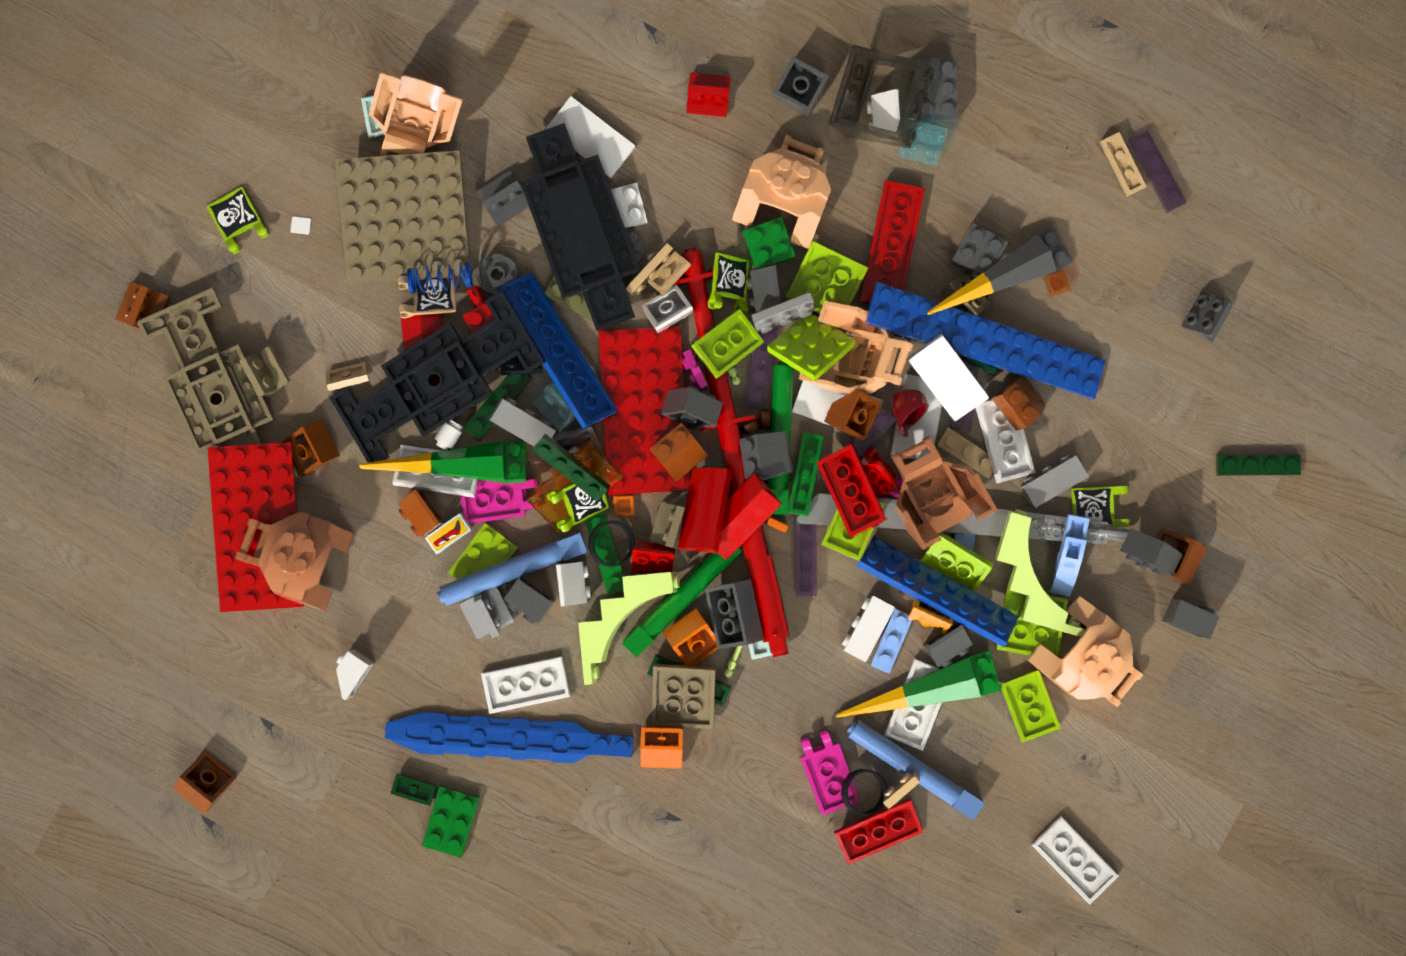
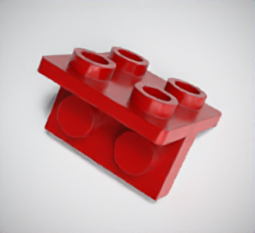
(708, 94)
(879, 473)
(651, 558)

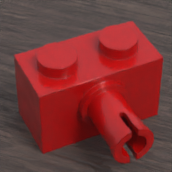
(481, 314)

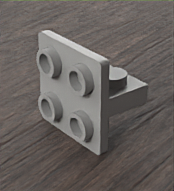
(486, 613)

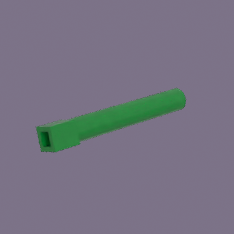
(781, 421)
(676, 602)

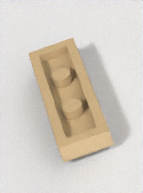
(1123, 164)
(637, 284)
(966, 452)

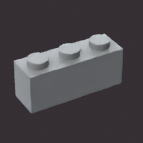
(520, 422)
(1053, 480)

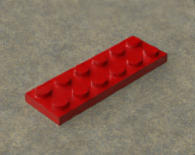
(893, 237)

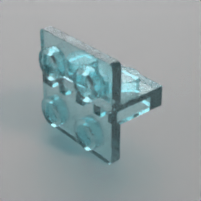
(927, 144)
(554, 407)

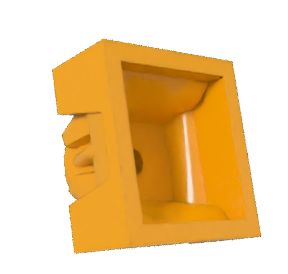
(929, 616)

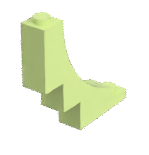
(1038, 605)
(598, 634)

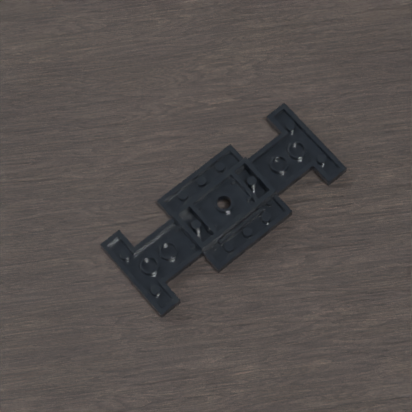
(457, 364)

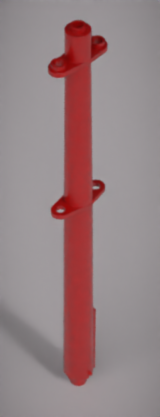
(758, 562)

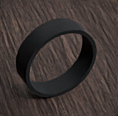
(591, 547)
(845, 786)

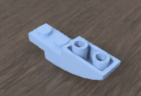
(1070, 555)

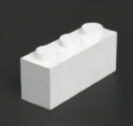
(867, 628)

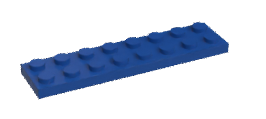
(562, 356)
(938, 591)

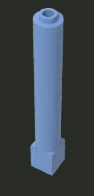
(561, 549)
(907, 763)

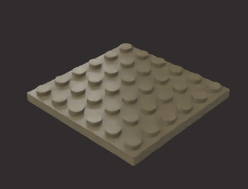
(402, 215)

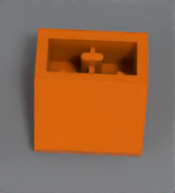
(661, 746)

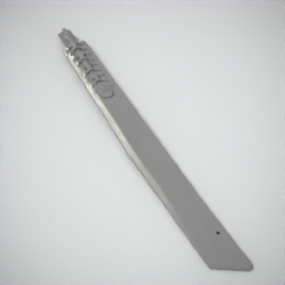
(1041, 526)

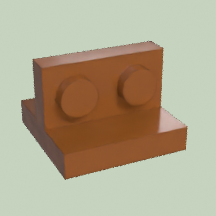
(140, 303)

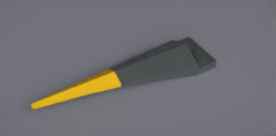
(1032, 260)

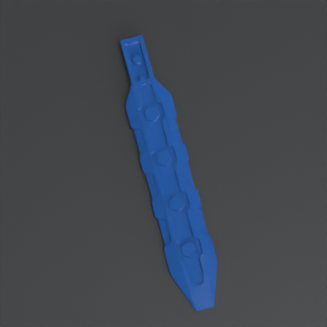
(504, 738)

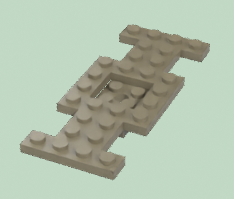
(205, 373)

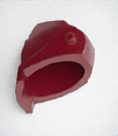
(909, 409)

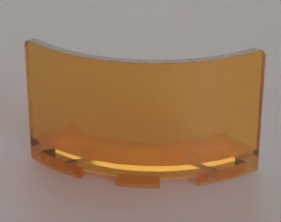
(589, 456)

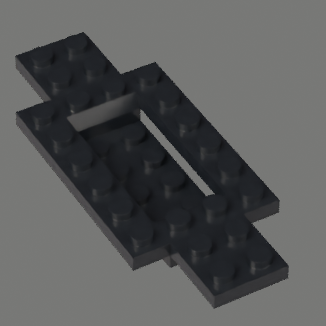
(580, 227)

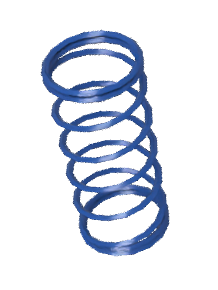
(412, 283)

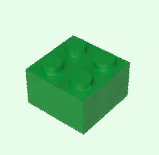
(768, 244)

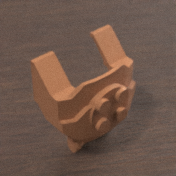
(937, 494)
(295, 555)

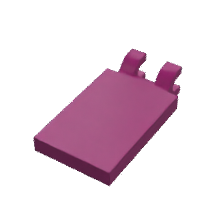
(497, 501)
(826, 773)

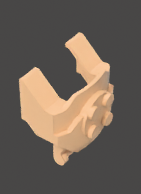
(412, 113)
(788, 183)
(869, 362)
(1095, 661)

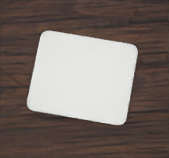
(300, 225)

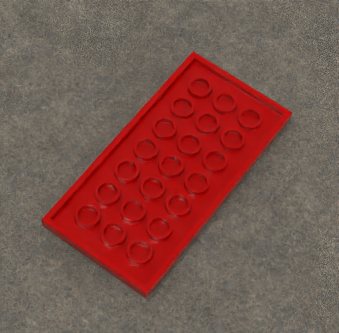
(636, 375)
(247, 485)

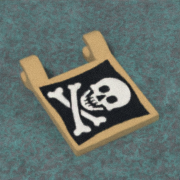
(429, 302)

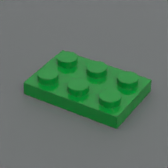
(450, 821)

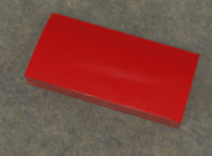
(705, 509)

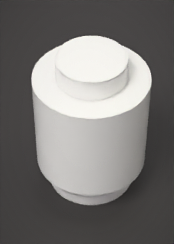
(448, 435)

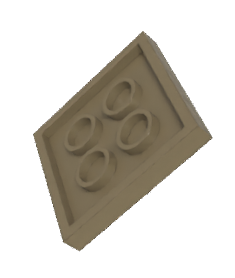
(683, 696)

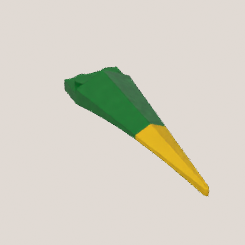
(488, 462)
(961, 680)

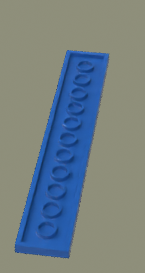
(986, 341)

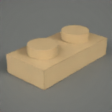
(669, 273)
(347, 376)
(907, 783)

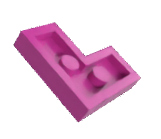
(697, 378)

